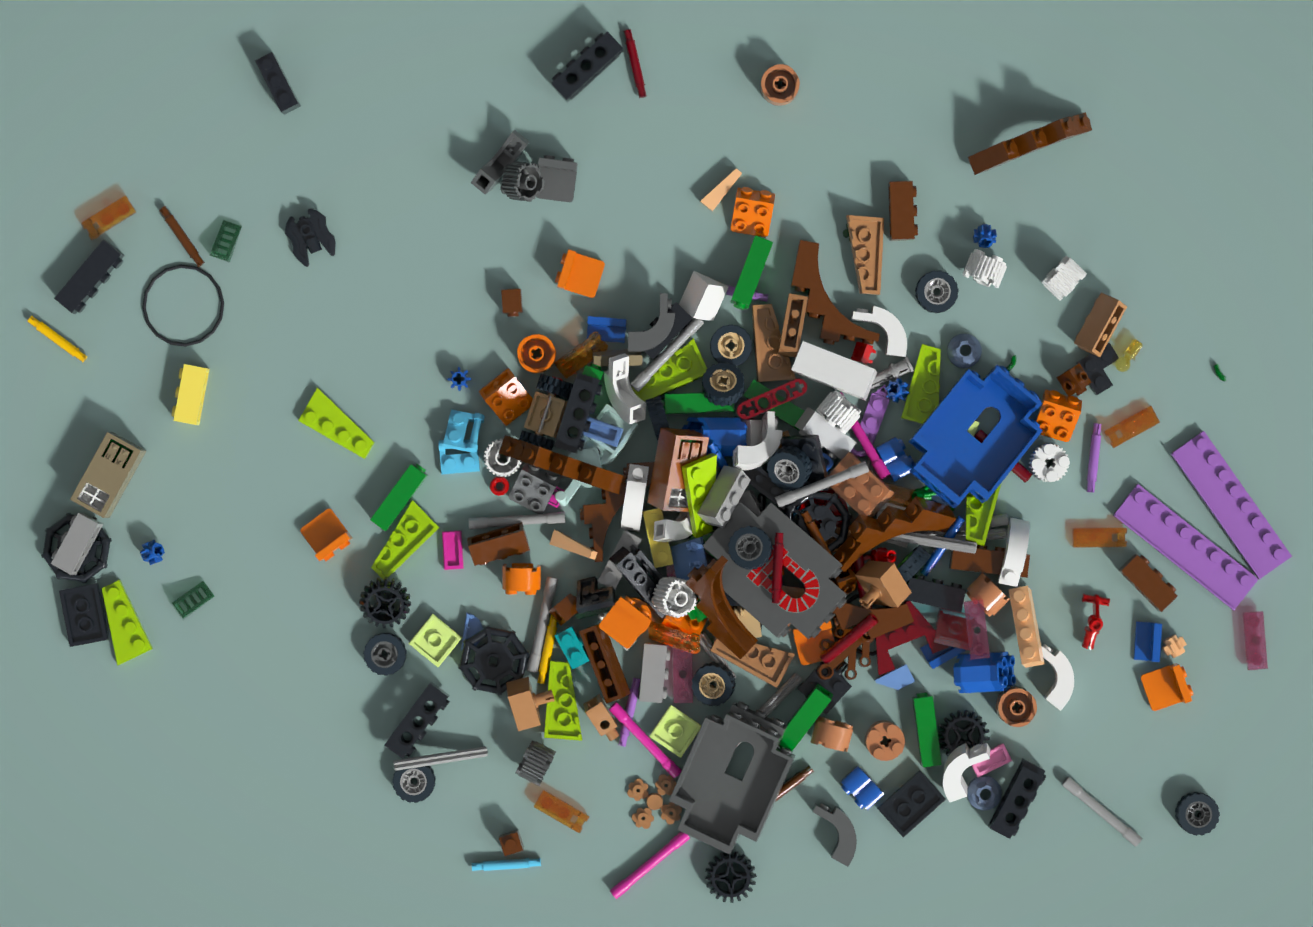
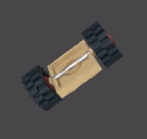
(546, 411)

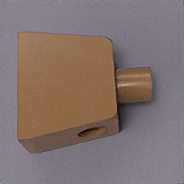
(598, 712)

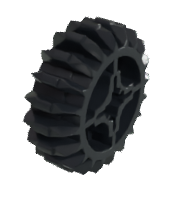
(392, 615)
(969, 728)
(739, 876)

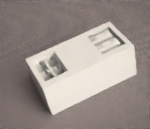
(834, 370)

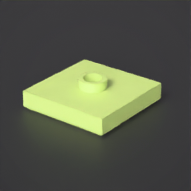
(435, 640)
(675, 731)

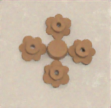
(654, 801)

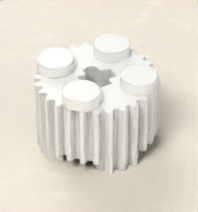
(985, 269)
(1063, 278)
(839, 411)
(1059, 458)
(497, 467)
(673, 597)

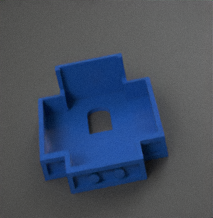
(953, 458)

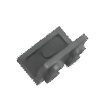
(558, 177)
(534, 488)

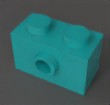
(572, 647)

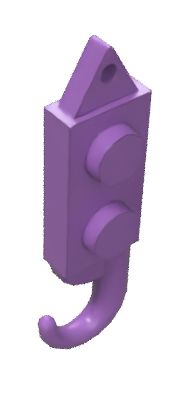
(873, 417)

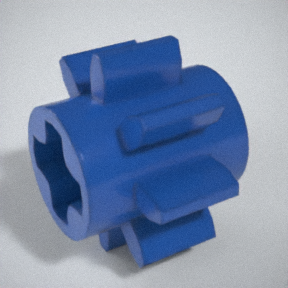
(984, 236)
(455, 375)
(897, 390)
(152, 552)

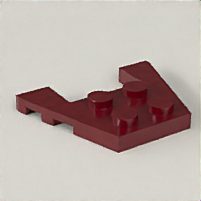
(902, 635)

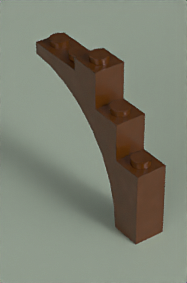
(1029, 142)
(834, 324)
(562, 464)
(602, 514)
(892, 522)
(888, 618)
(724, 623)

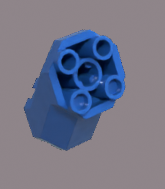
(724, 431)
(984, 673)

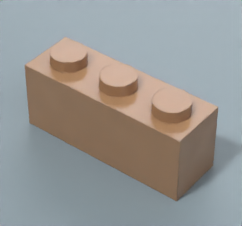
(1100, 324)
(792, 325)

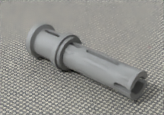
(894, 371)

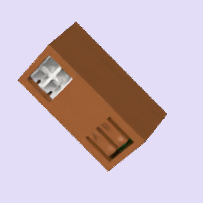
(673, 451)

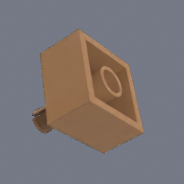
(882, 584)
(526, 703)

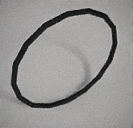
(145, 301)

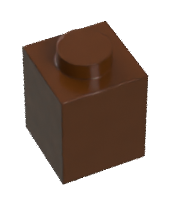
(512, 302)
(564, 609)
(511, 842)

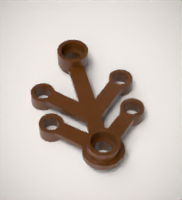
(850, 652)

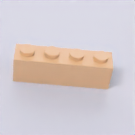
(1026, 626)

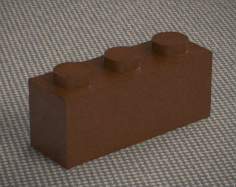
(902, 210)
(498, 544)
(1148, 582)

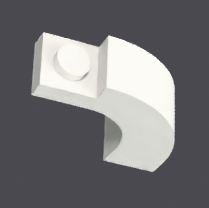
(891, 326)
(620, 393)
(754, 456)
(634, 497)
(671, 530)
(1015, 552)
(1064, 678)
(956, 763)

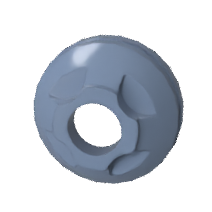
(955, 356)
(978, 784)

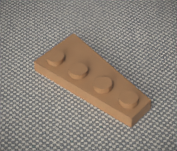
(867, 250)
(769, 364)
(761, 661)

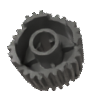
(522, 181)
(535, 762)

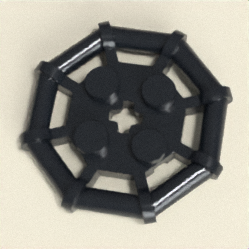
(823, 513)
(91, 556)
(494, 649)

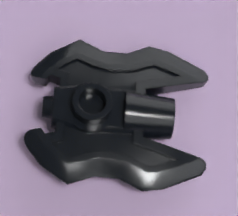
(308, 234)

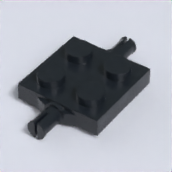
(836, 684)

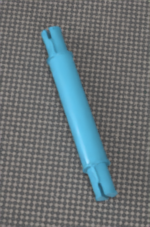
(506, 864)

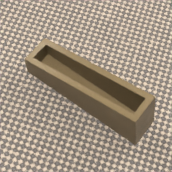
(602, 358)

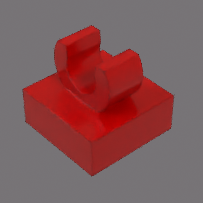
(862, 353)

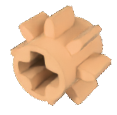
(1174, 646)

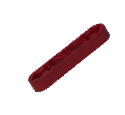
(773, 402)

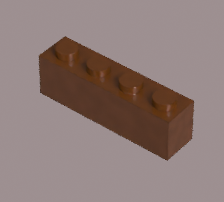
(983, 561)
(605, 663)

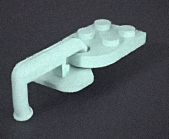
(591, 454)

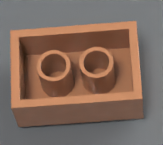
(863, 493)

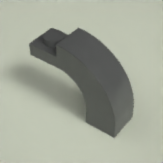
(493, 171)
(651, 338)
(846, 844)

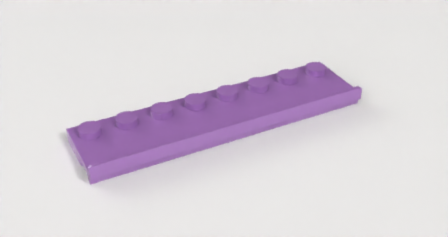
(1231, 505)
(1185, 547)

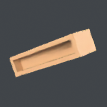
(717, 194)
(567, 543)

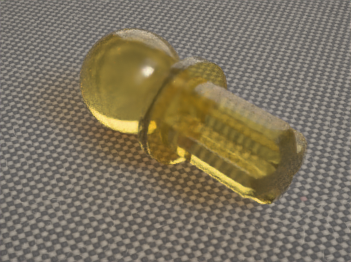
(1123, 363)

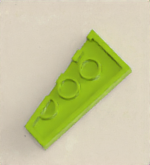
(677, 371)
(924, 386)
(331, 422)
(698, 481)
(979, 517)
(407, 537)
(125, 627)
(562, 714)

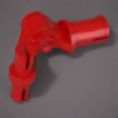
(880, 554)
(1094, 621)

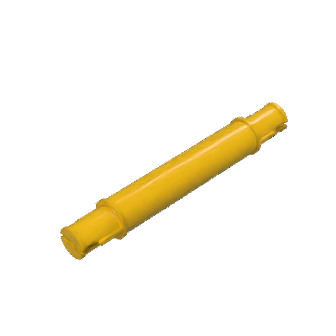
(56, 338)
(547, 650)

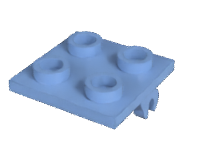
(687, 556)

